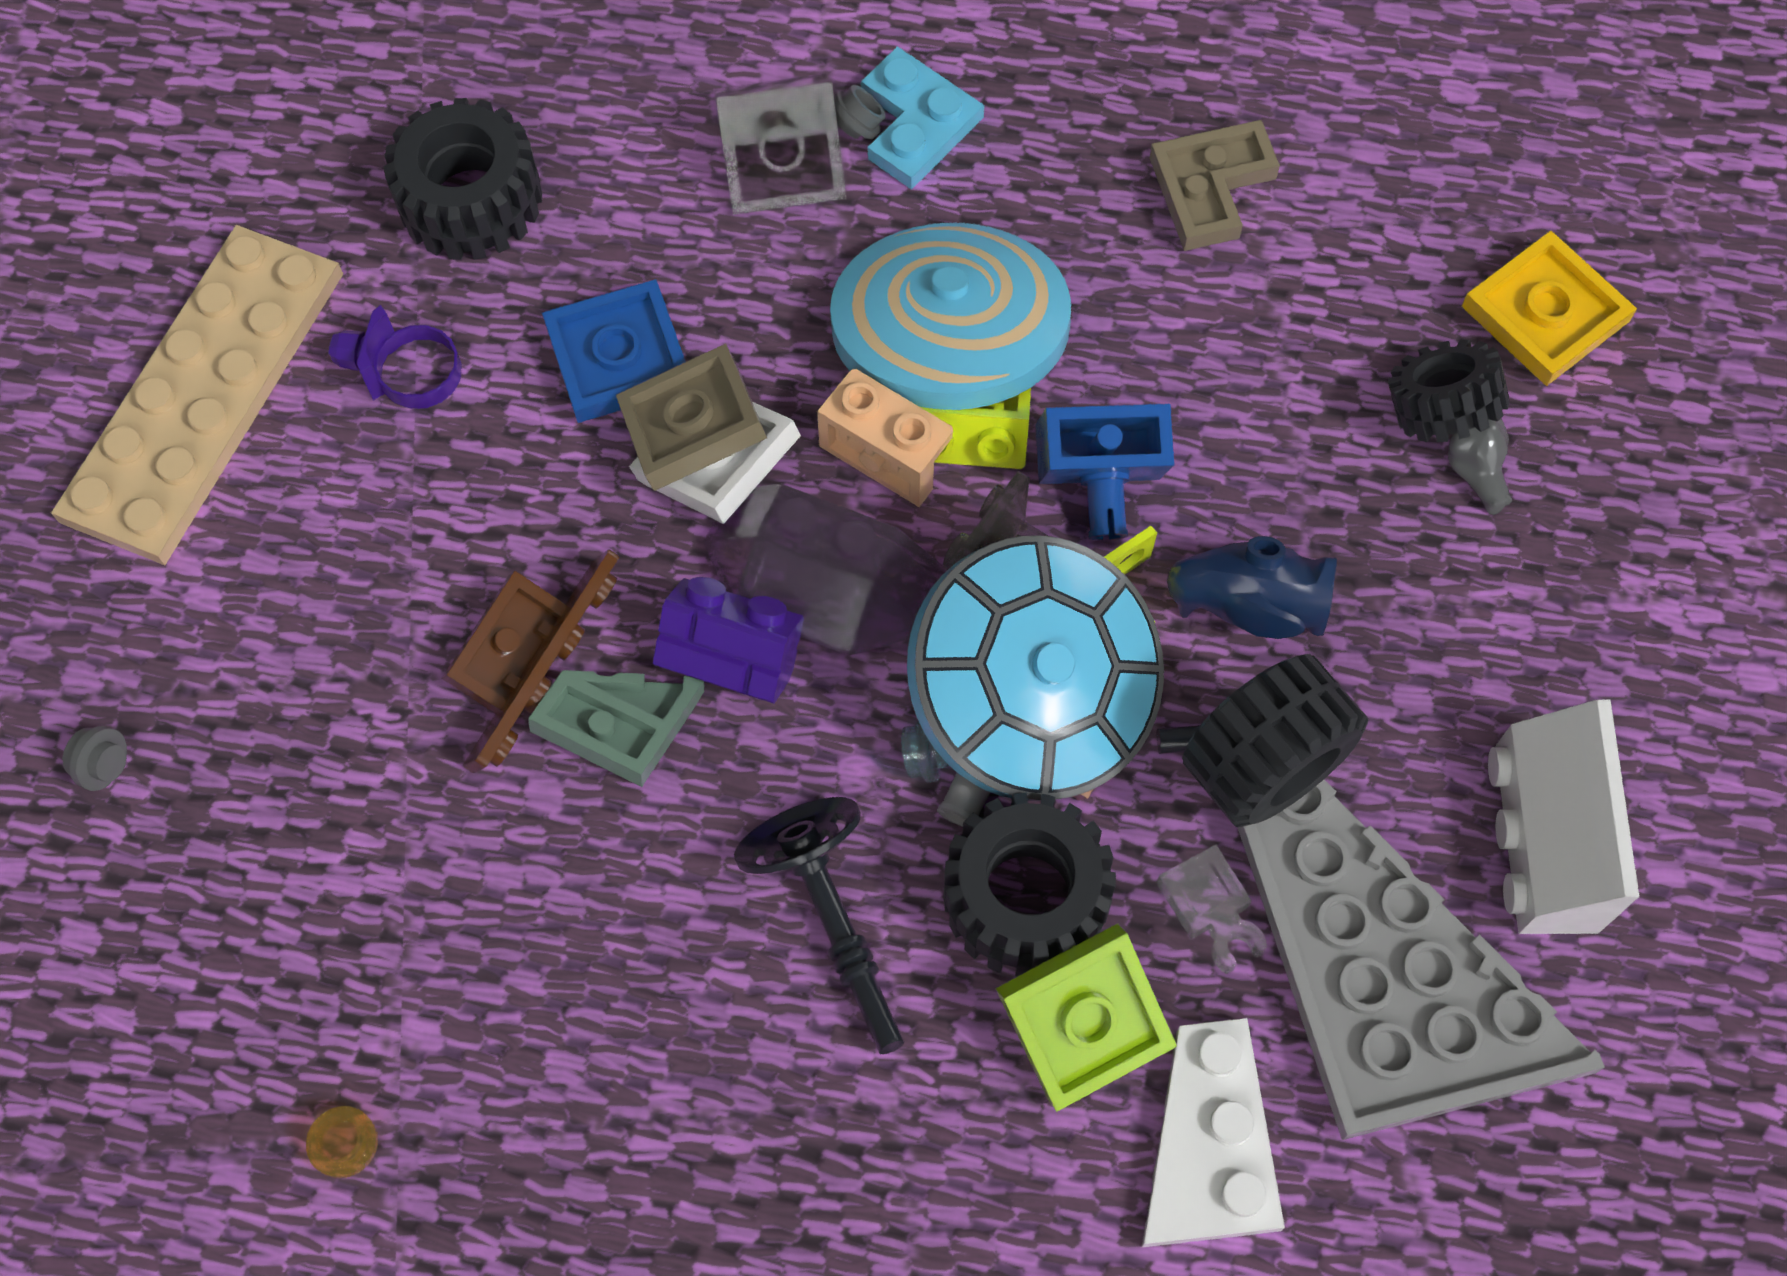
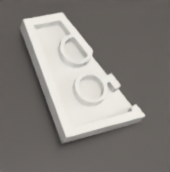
(1214, 1144)

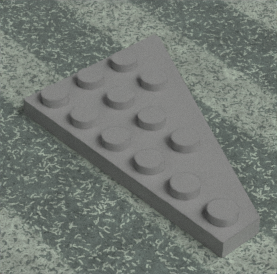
(1389, 983)

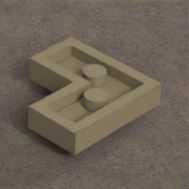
(1202, 169)

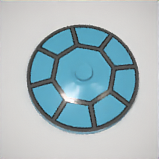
(1035, 668)

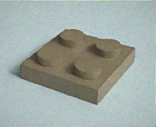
(690, 417)

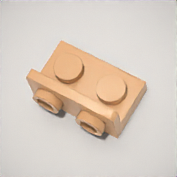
(883, 435)

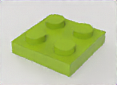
(1086, 1017)

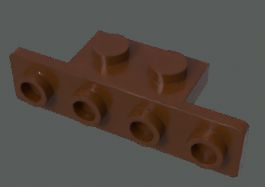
(514, 648)

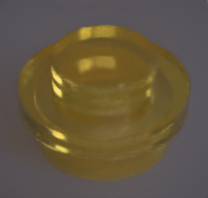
(341, 1142)

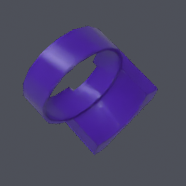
(370, 350)

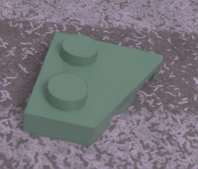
(615, 718)

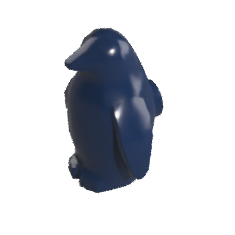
(1257, 587)

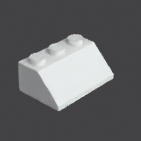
(1564, 821)

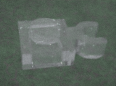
(1209, 899)

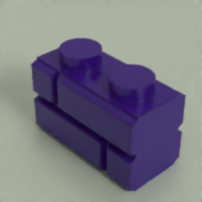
(728, 638)

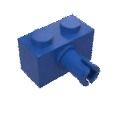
(1104, 451)

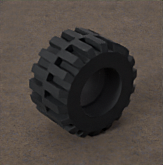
(470, 215)
(1274, 740)
(1027, 832)

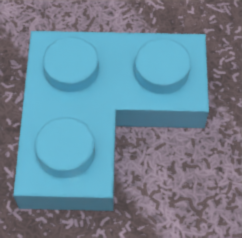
(929, 116)

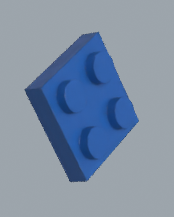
(612, 346)

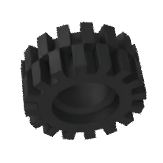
(1449, 390)

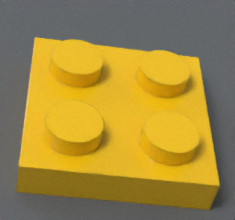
(1548, 307)

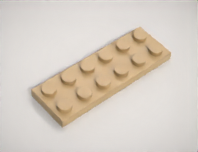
(198, 395)

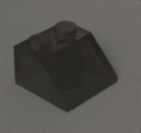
(780, 143)

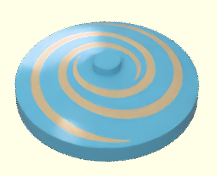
(951, 315)

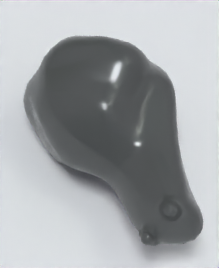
(1480, 463)

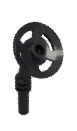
(798, 838)

